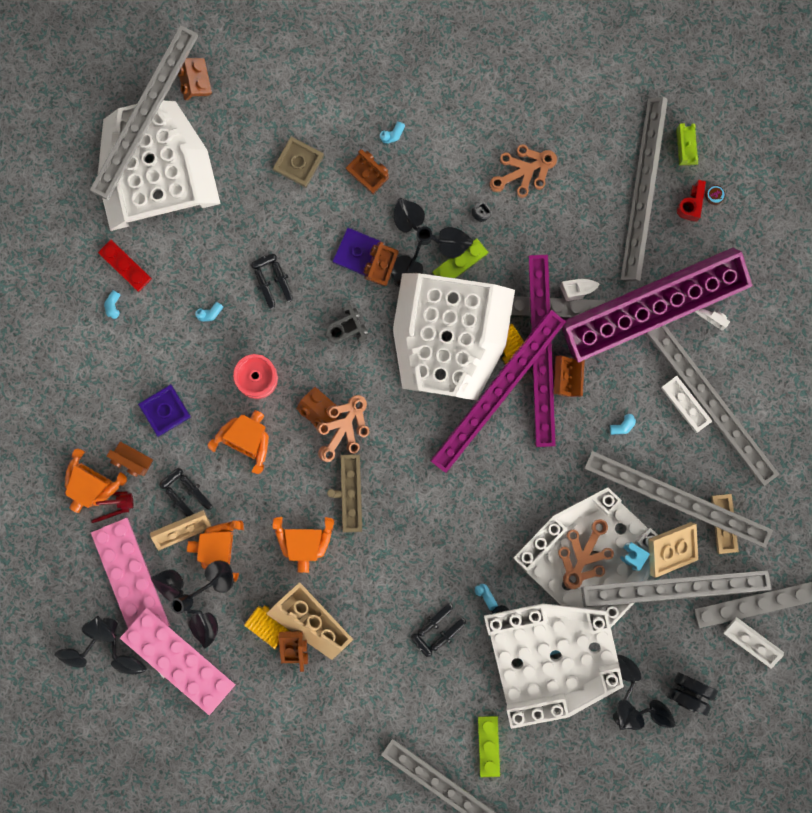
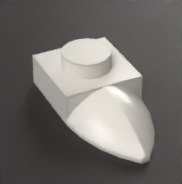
(577, 288)
(717, 319)

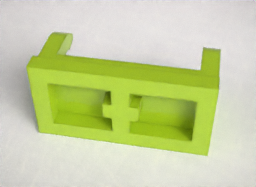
(687, 144)

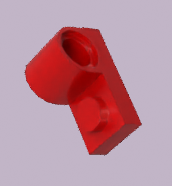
(694, 203)

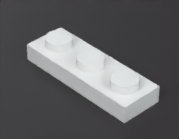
(686, 404)
(753, 642)

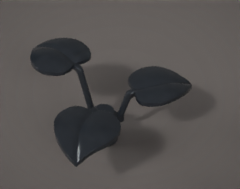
(410, 216)
(170, 583)
(104, 631)
(626, 715)

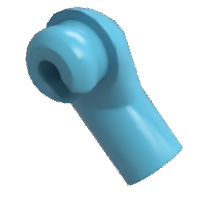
(392, 136)
(110, 308)
(209, 315)
(625, 427)
(483, 590)

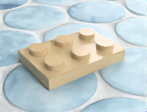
(673, 549)

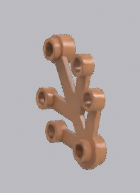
(526, 169)
(344, 426)
(584, 557)

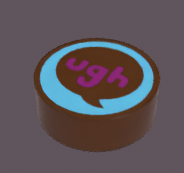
(715, 195)

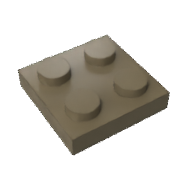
(298, 162)

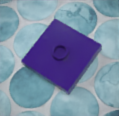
(354, 251)
(164, 410)

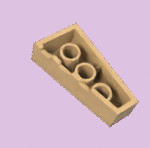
(303, 613)

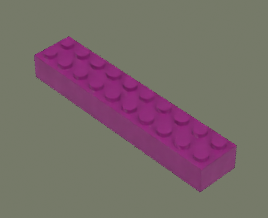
(656, 304)

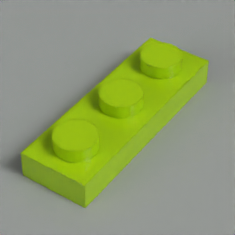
(456, 266)
(488, 746)

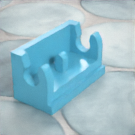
(636, 557)

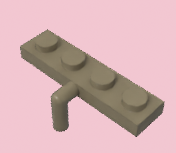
(350, 493)

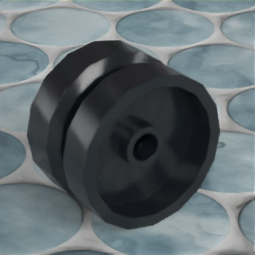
(691, 695)

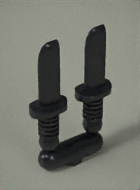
(263, 285)
(179, 502)
(422, 646)

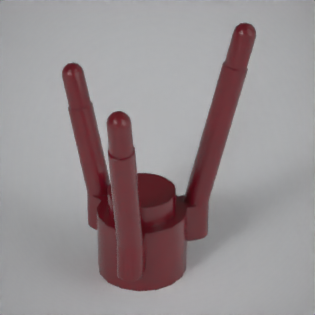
(123, 501)

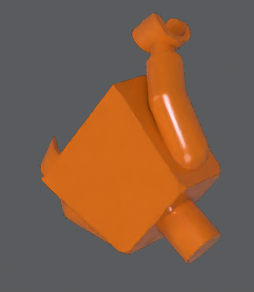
(245, 436)
(87, 485)
(215, 544)
(303, 544)

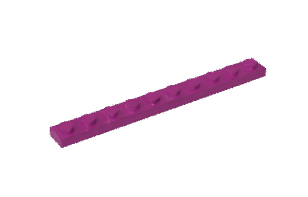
(543, 365)
(498, 391)

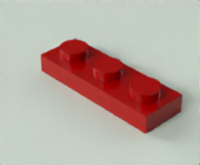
(125, 265)

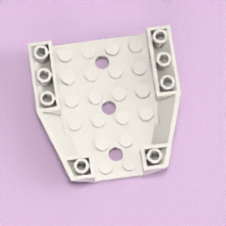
(178, 170)
(477, 327)
(545, 566)
(549, 687)

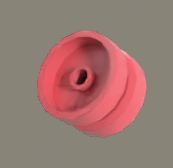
(259, 387)

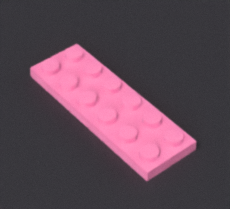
(127, 571)
(177, 661)

